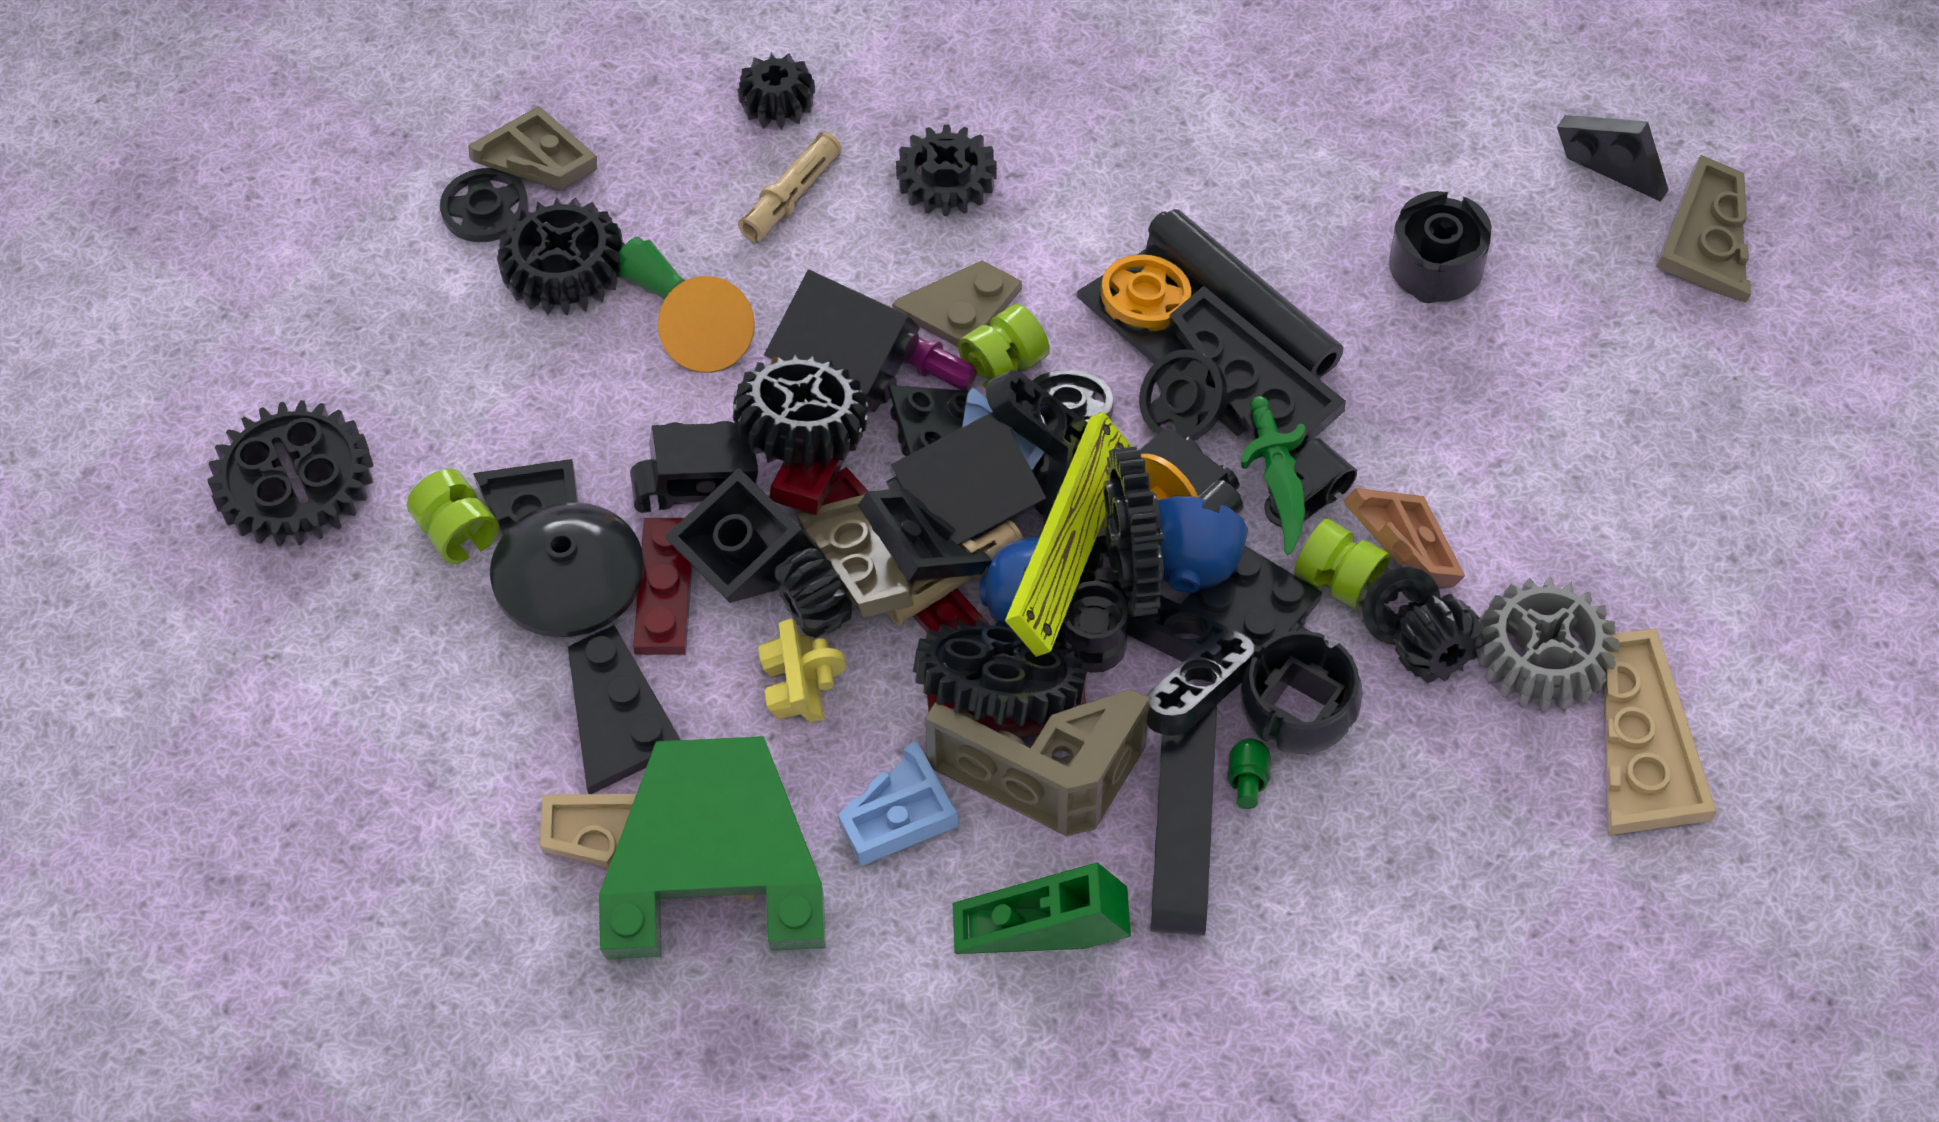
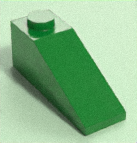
(1045, 914)

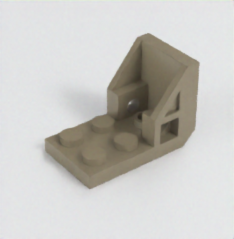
(1054, 791)

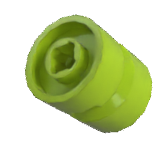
(1009, 343)
(451, 513)
(1338, 562)

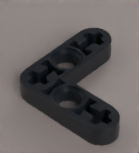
(1020, 405)
(1199, 661)

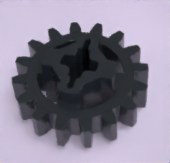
(946, 170)

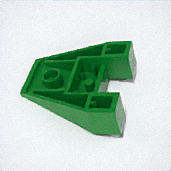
(710, 826)

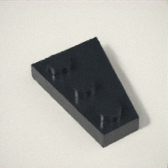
(523, 489)
(614, 710)

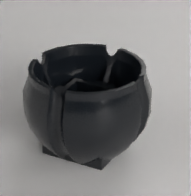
(1313, 669)

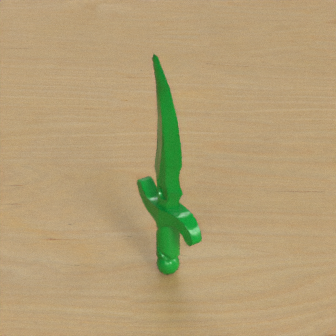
(1279, 469)

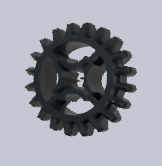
(558, 267)
(800, 411)

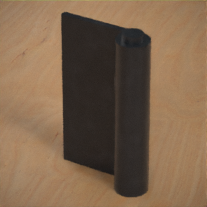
(1214, 267)

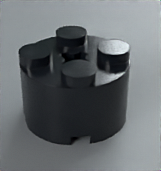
(1440, 247)

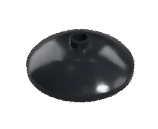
(571, 589)

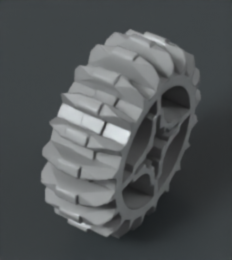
(1557, 667)

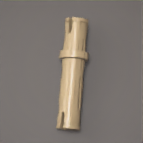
(779, 198)
(929, 591)

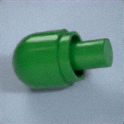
(1249, 761)

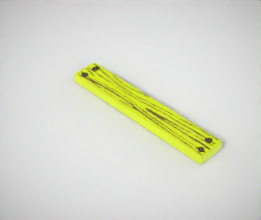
(1065, 540)

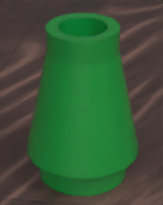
(647, 267)

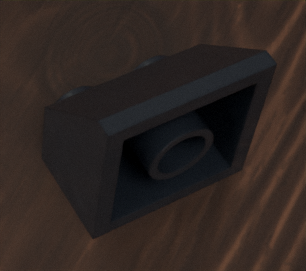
(738, 538)

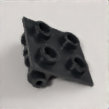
(925, 414)

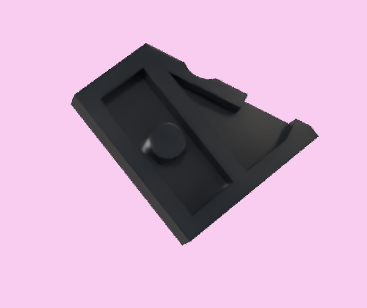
(1617, 150)
(918, 538)

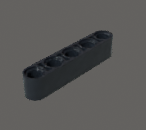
(1184, 829)

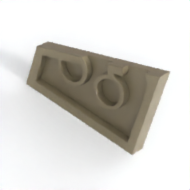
(1708, 232)
(858, 556)

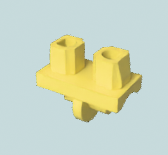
(808, 670)

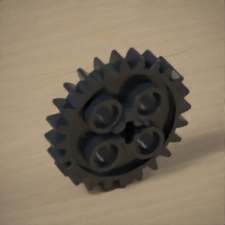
(333, 453)
(1133, 531)
(997, 673)

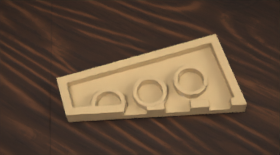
(1649, 748)
(586, 826)

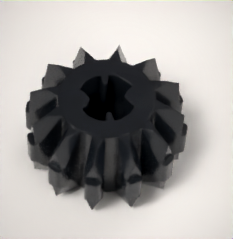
(776, 90)
(813, 592)
(1438, 638)

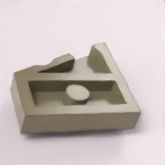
(535, 150)
(960, 301)

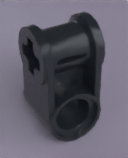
(1322, 477)

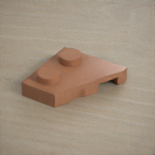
(1407, 532)

